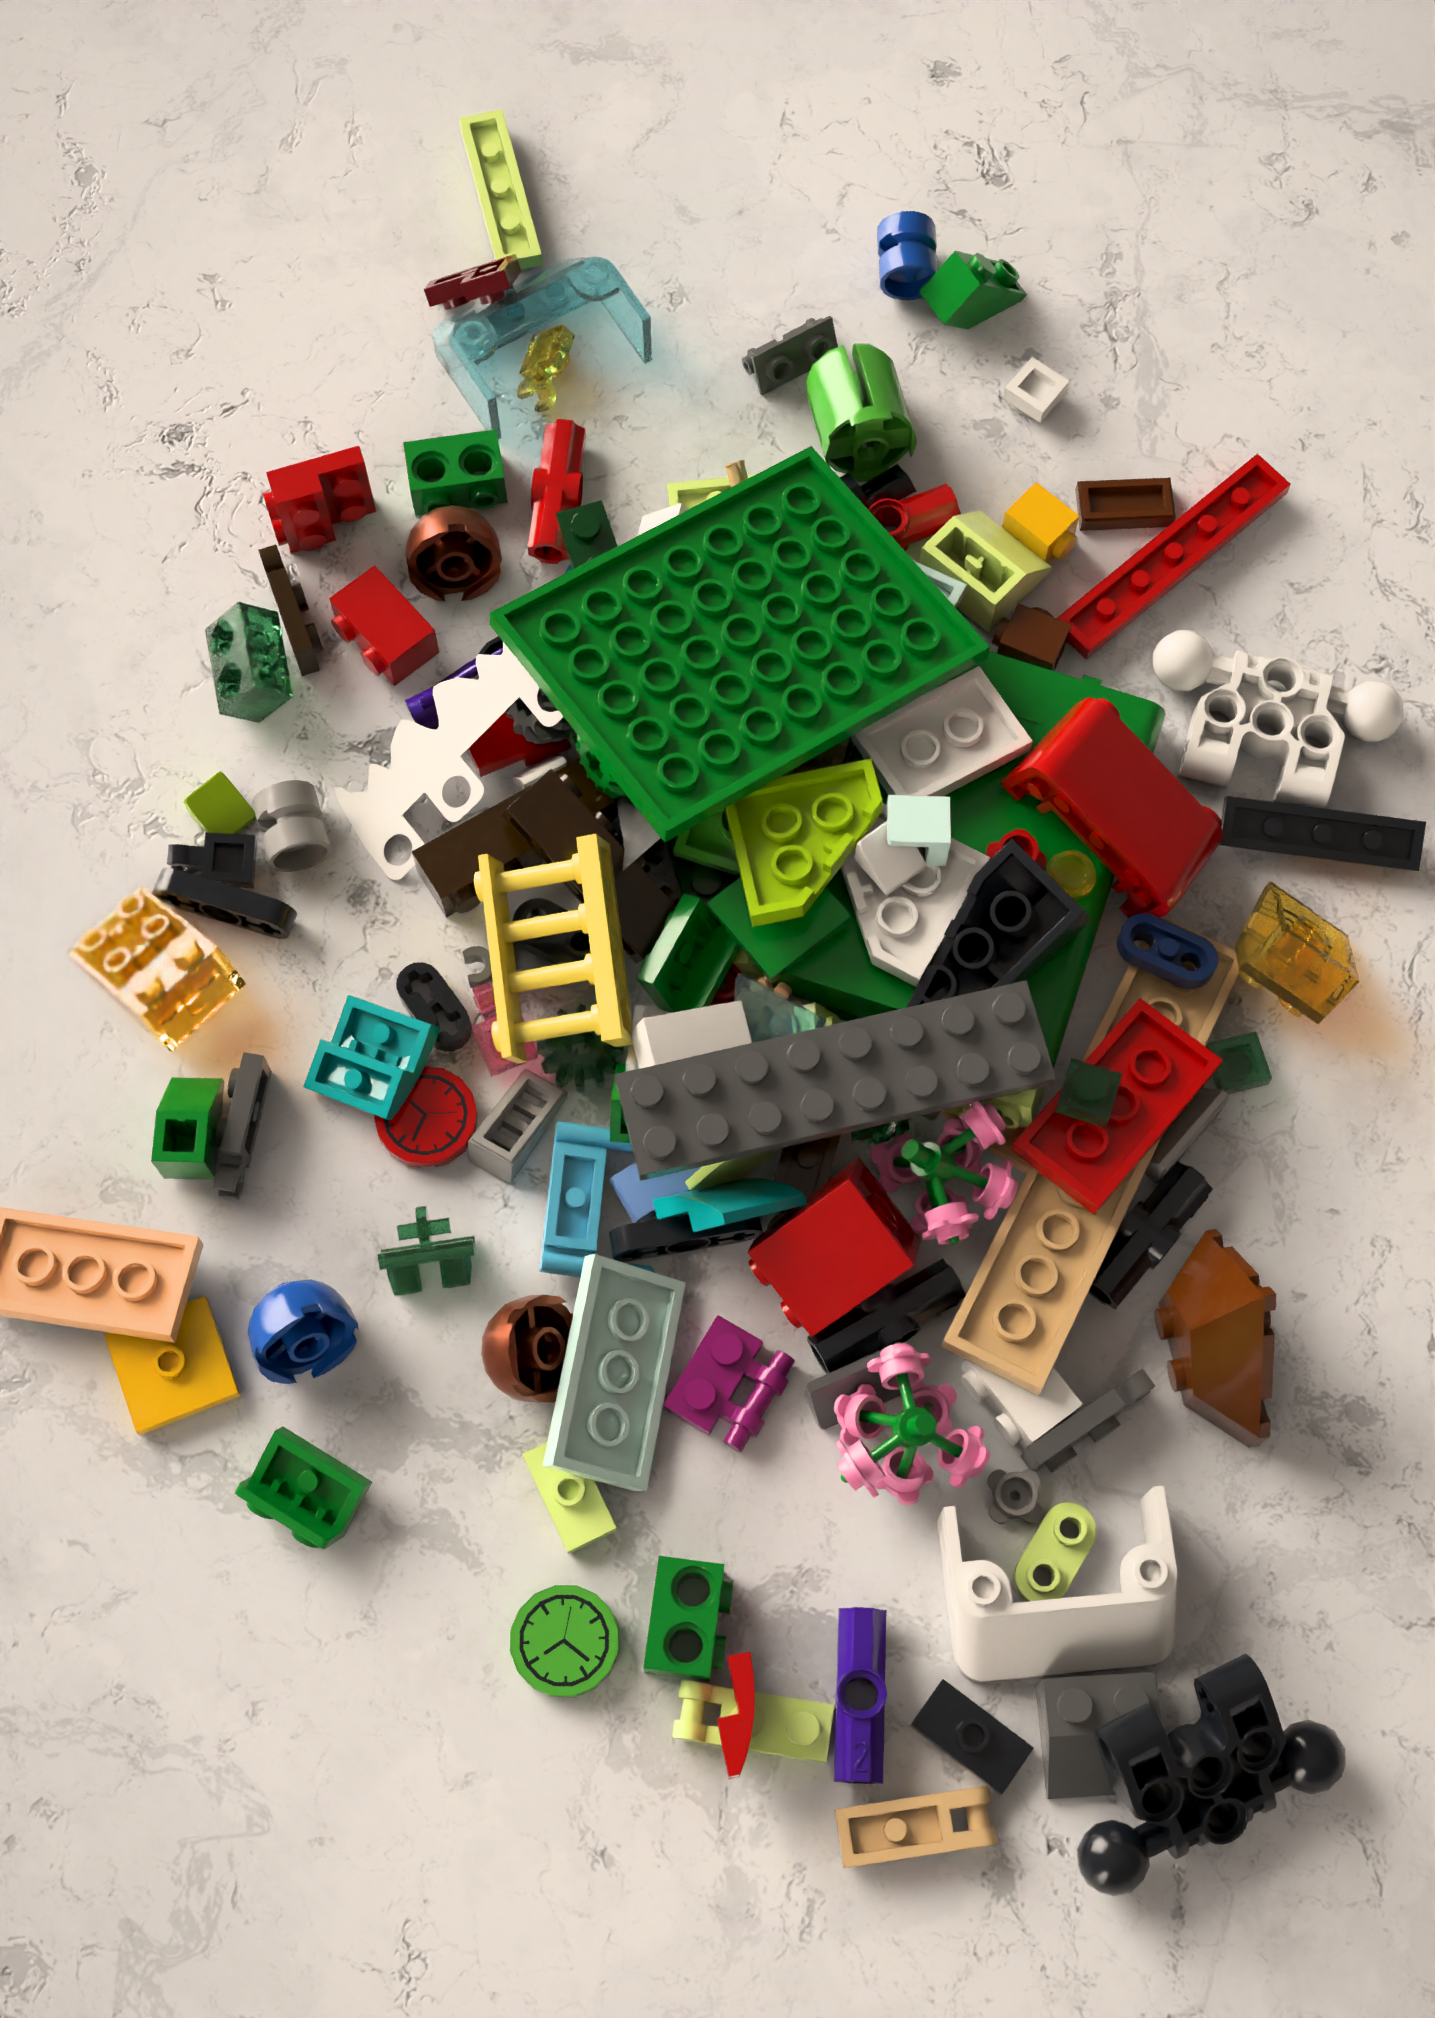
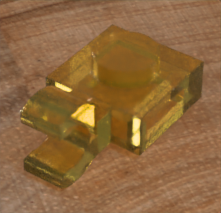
(545, 359)

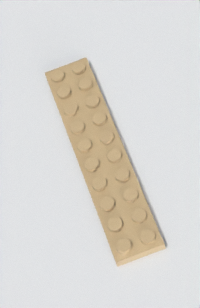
(1048, 1240)

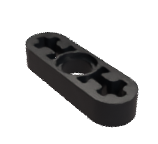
(224, 903)
(675, 1236)

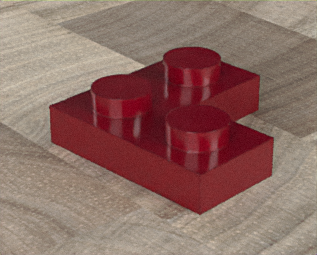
(483, 281)

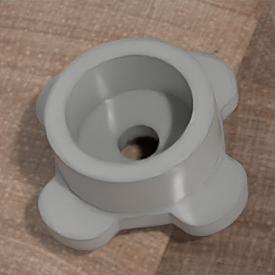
(1026, 1485)

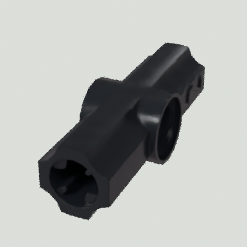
(1149, 1233)
(888, 1317)

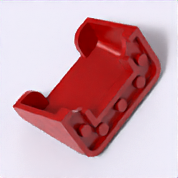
(1120, 805)

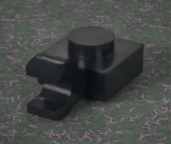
(222, 859)

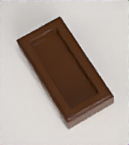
(1125, 504)

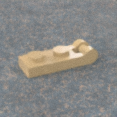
(913, 1827)

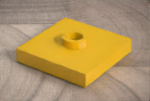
(174, 1379)

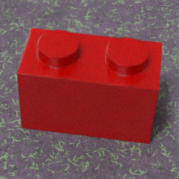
(383, 626)

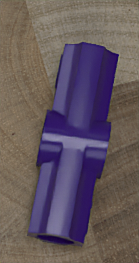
(857, 1732)

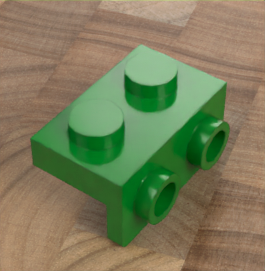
(688, 958)
(304, 1490)

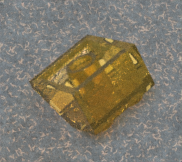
(1295, 955)

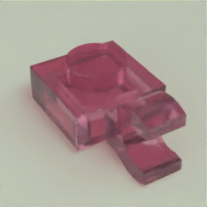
(482, 1032)

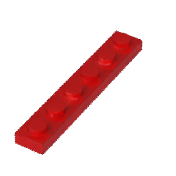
(1173, 555)

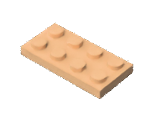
(95, 1274)

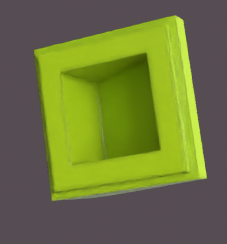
(219, 806)

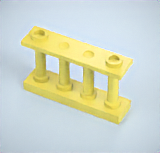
(602, 967)

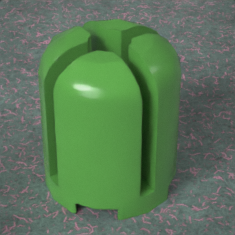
(859, 410)

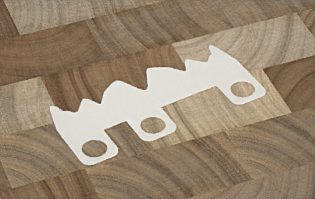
(429, 757)

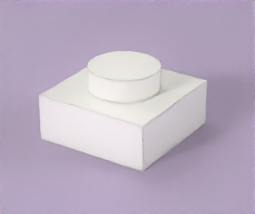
(1036, 389)

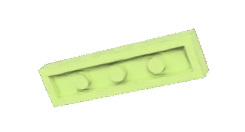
(500, 188)

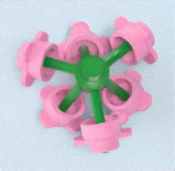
(954, 1154)
(921, 1422)

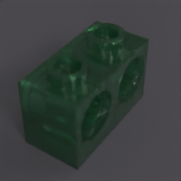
(248, 662)

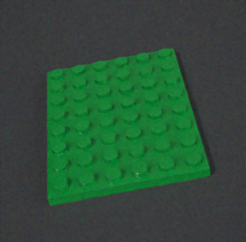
(737, 641)

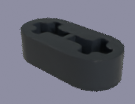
(443, 1000)

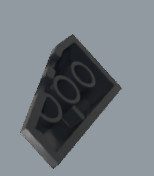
(1004, 929)

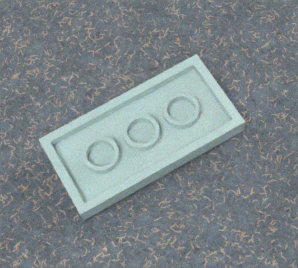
(614, 1373)

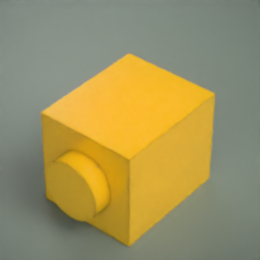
(1042, 523)

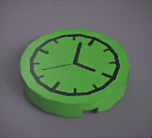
(564, 1641)

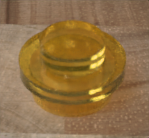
(1073, 872)

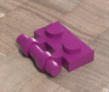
(715, 1374)

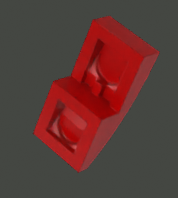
(502, 747)
(736, 1729)

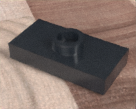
(971, 1737)

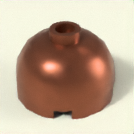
(453, 553)
(527, 1347)

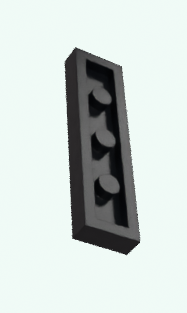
(1322, 833)

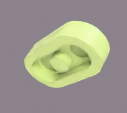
(1055, 1552)

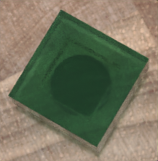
(1242, 1064)
(1088, 1092)

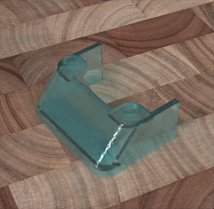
(532, 303)

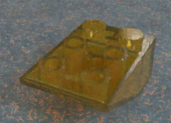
(157, 967)

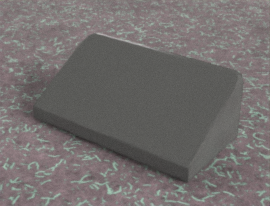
(825, 1390)

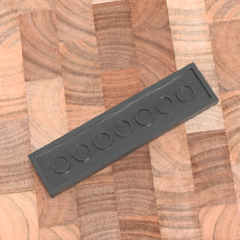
(833, 1080)

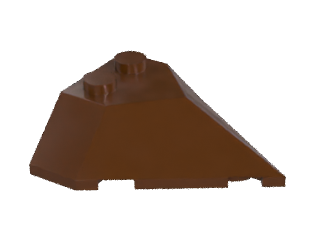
(1220, 1339)

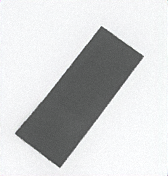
(636, 831)

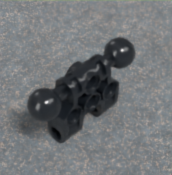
(1202, 1776)

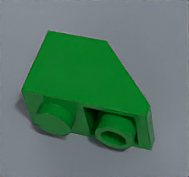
(972, 289)
(187, 1128)

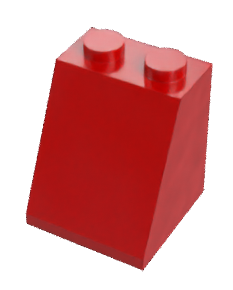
(834, 1249)

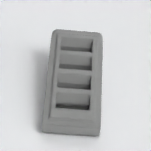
(499, 1152)

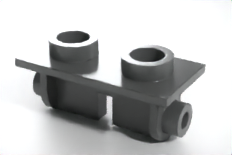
(791, 357)

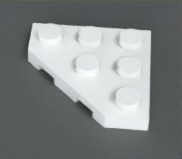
(910, 922)

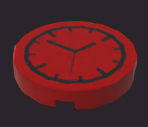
(432, 1122)

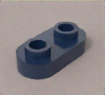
(1167, 950)

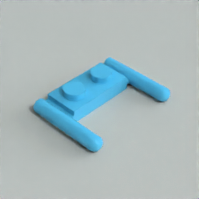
(575, 1197)

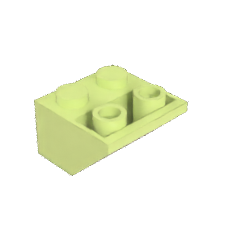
(989, 561)

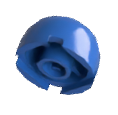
(301, 1329)

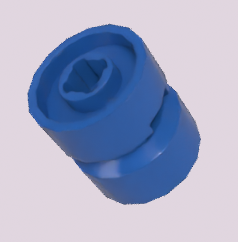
(906, 254)

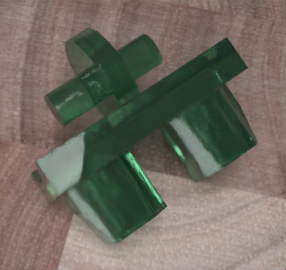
(404, 1261)

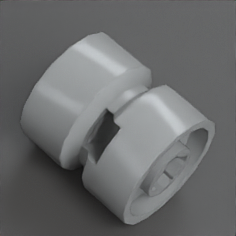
(291, 826)

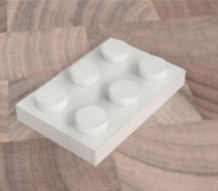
(943, 738)

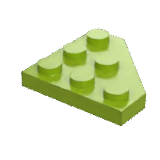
(799, 835)

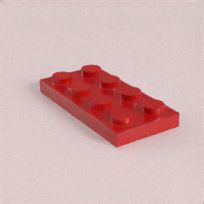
(1158, 1080)

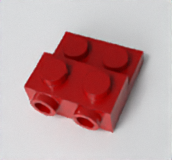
(315, 496)

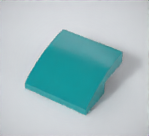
(372, 1058)
(730, 1202)

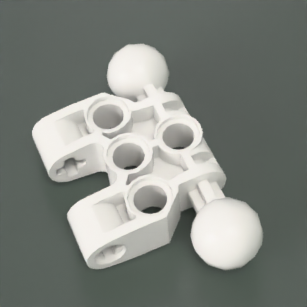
(1244, 695)

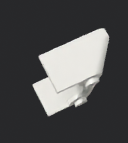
(1063, 1635)

